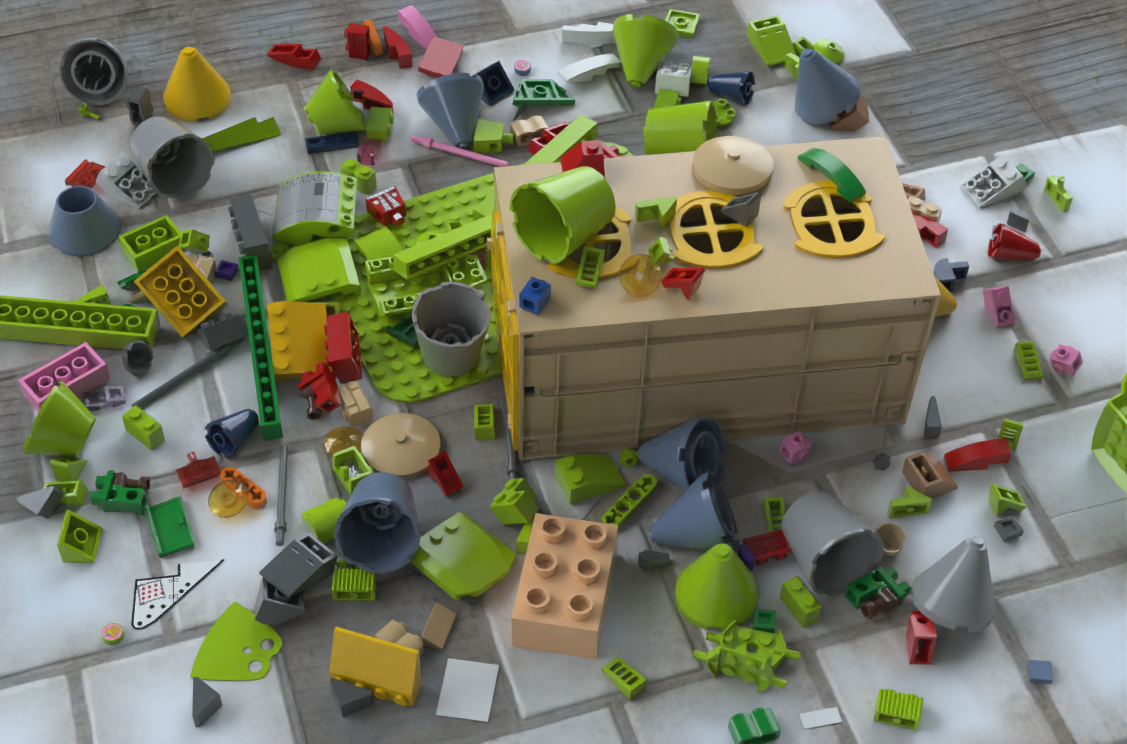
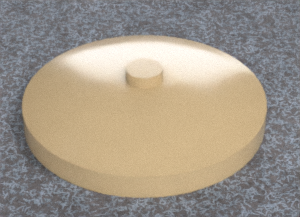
(732, 165)
(400, 445)

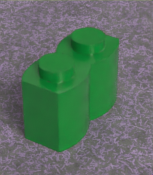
(754, 727)

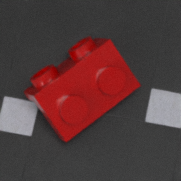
(768, 546)

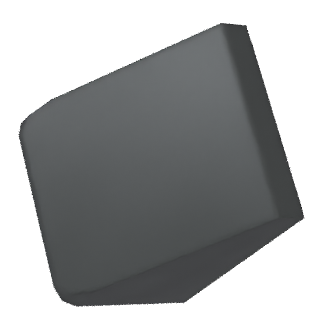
(1018, 219)

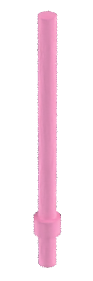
(429, 143)

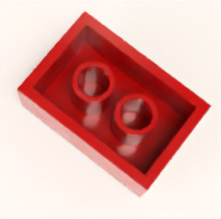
(343, 347)

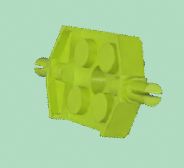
(769, 645)
(741, 666)

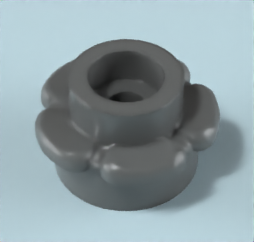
(882, 461)

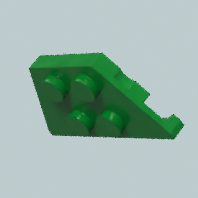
(541, 92)

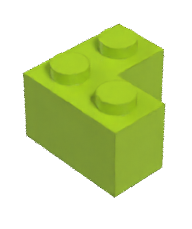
(515, 503)

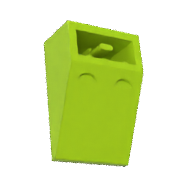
(770, 39)

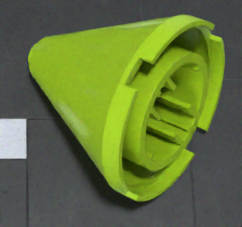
(642, 45)
(717, 590)

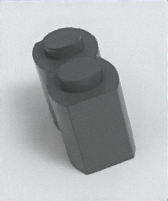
(139, 105)

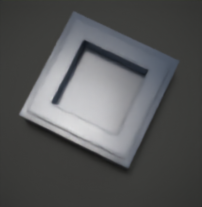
(1040, 671)

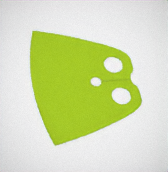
(222, 649)

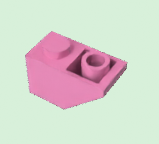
(999, 305)

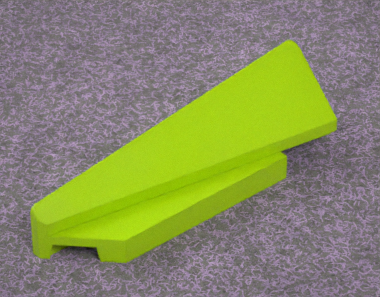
(243, 133)

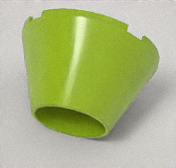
(60, 425)

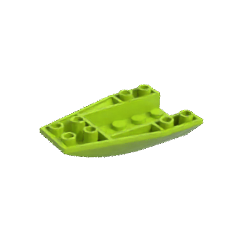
(397, 295)

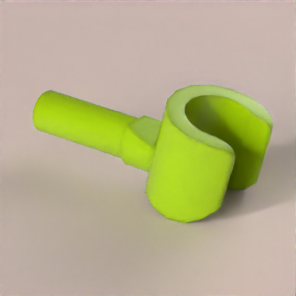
(85, 111)

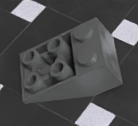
(300, 565)

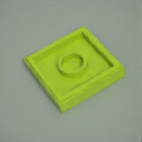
(684, 22)

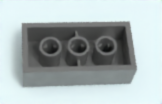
(249, 230)

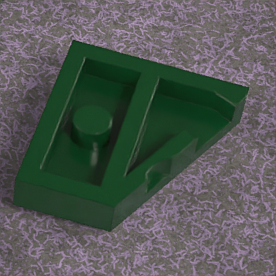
(404, 332)

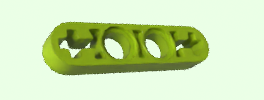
(631, 504)

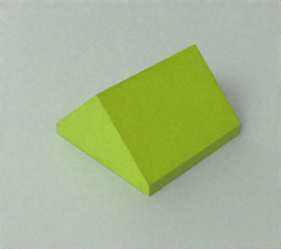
(78, 539)

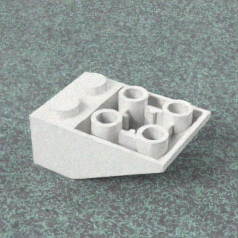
(674, 78)
(125, 181)
(994, 182)

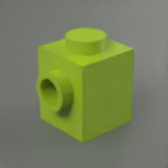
(194, 241)

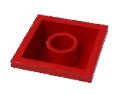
(584, 154)

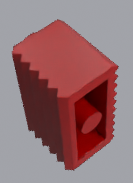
(358, 41)

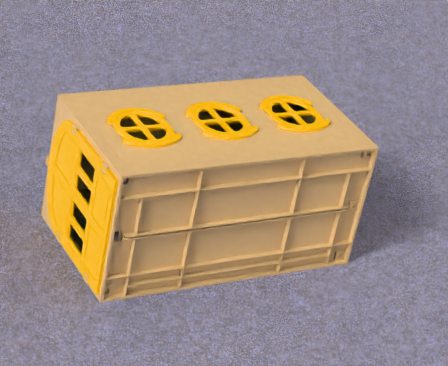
(794, 328)

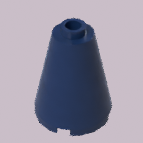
(733, 86)
(230, 432)

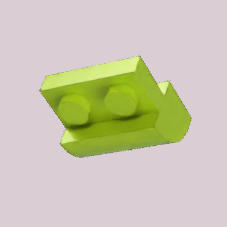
(324, 518)

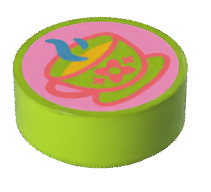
(112, 634)

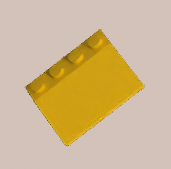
(181, 292)
(297, 338)
(376, 665)

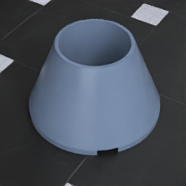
(82, 223)

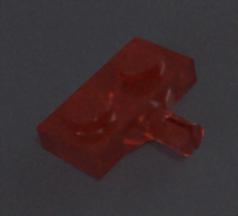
(198, 470)

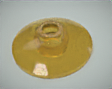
(650, 273)
(334, 439)
(223, 493)

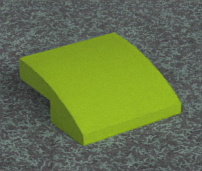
(378, 245)

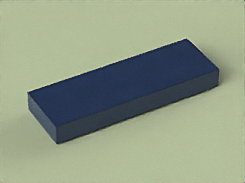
(331, 142)

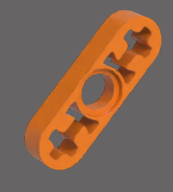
(376, 45)
(253, 488)

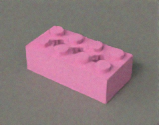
(78, 369)

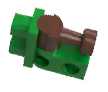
(121, 493)
(878, 584)

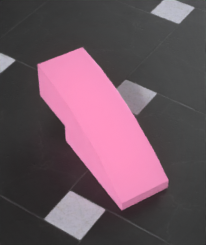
(417, 26)

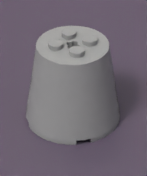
(171, 157)
(451, 327)
(830, 542)

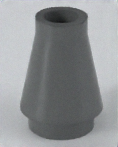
(652, 559)

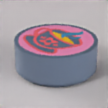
(522, 67)

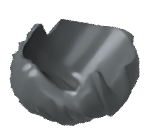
(137, 357)

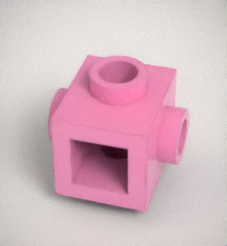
(1066, 360)
(795, 448)

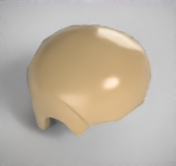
(892, 538)

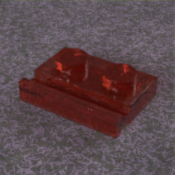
(84, 174)

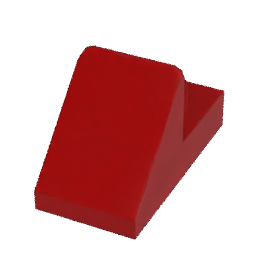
(684, 278)
(445, 474)

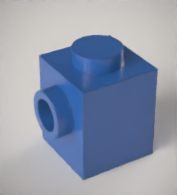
(535, 295)

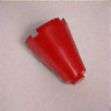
(1012, 245)

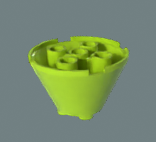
(333, 108)

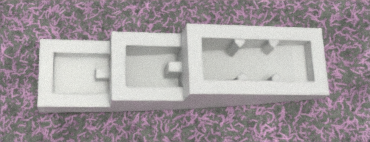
(589, 34)
(586, 68)

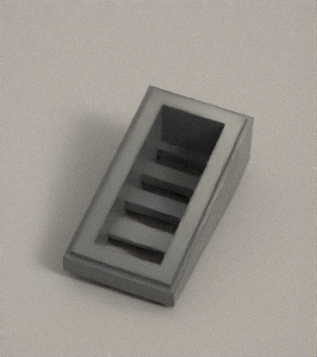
(933, 423)

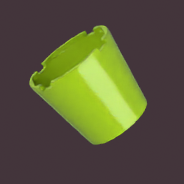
(679, 128)
(561, 212)

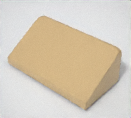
(438, 627)

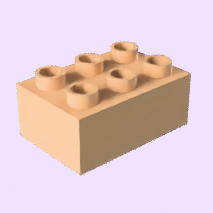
(564, 586)

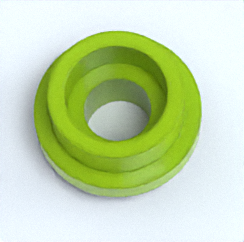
(628, 457)

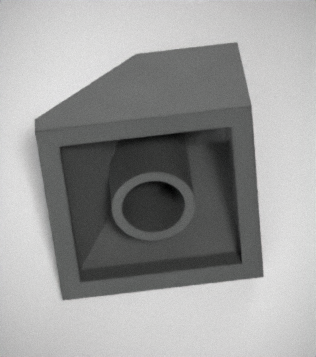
(274, 607)

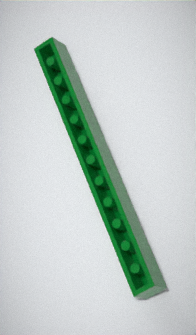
(260, 348)

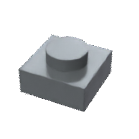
(1008, 528)

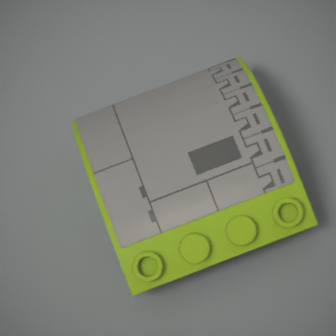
(315, 205)

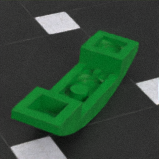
(835, 170)

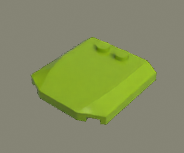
(318, 270)
(463, 557)

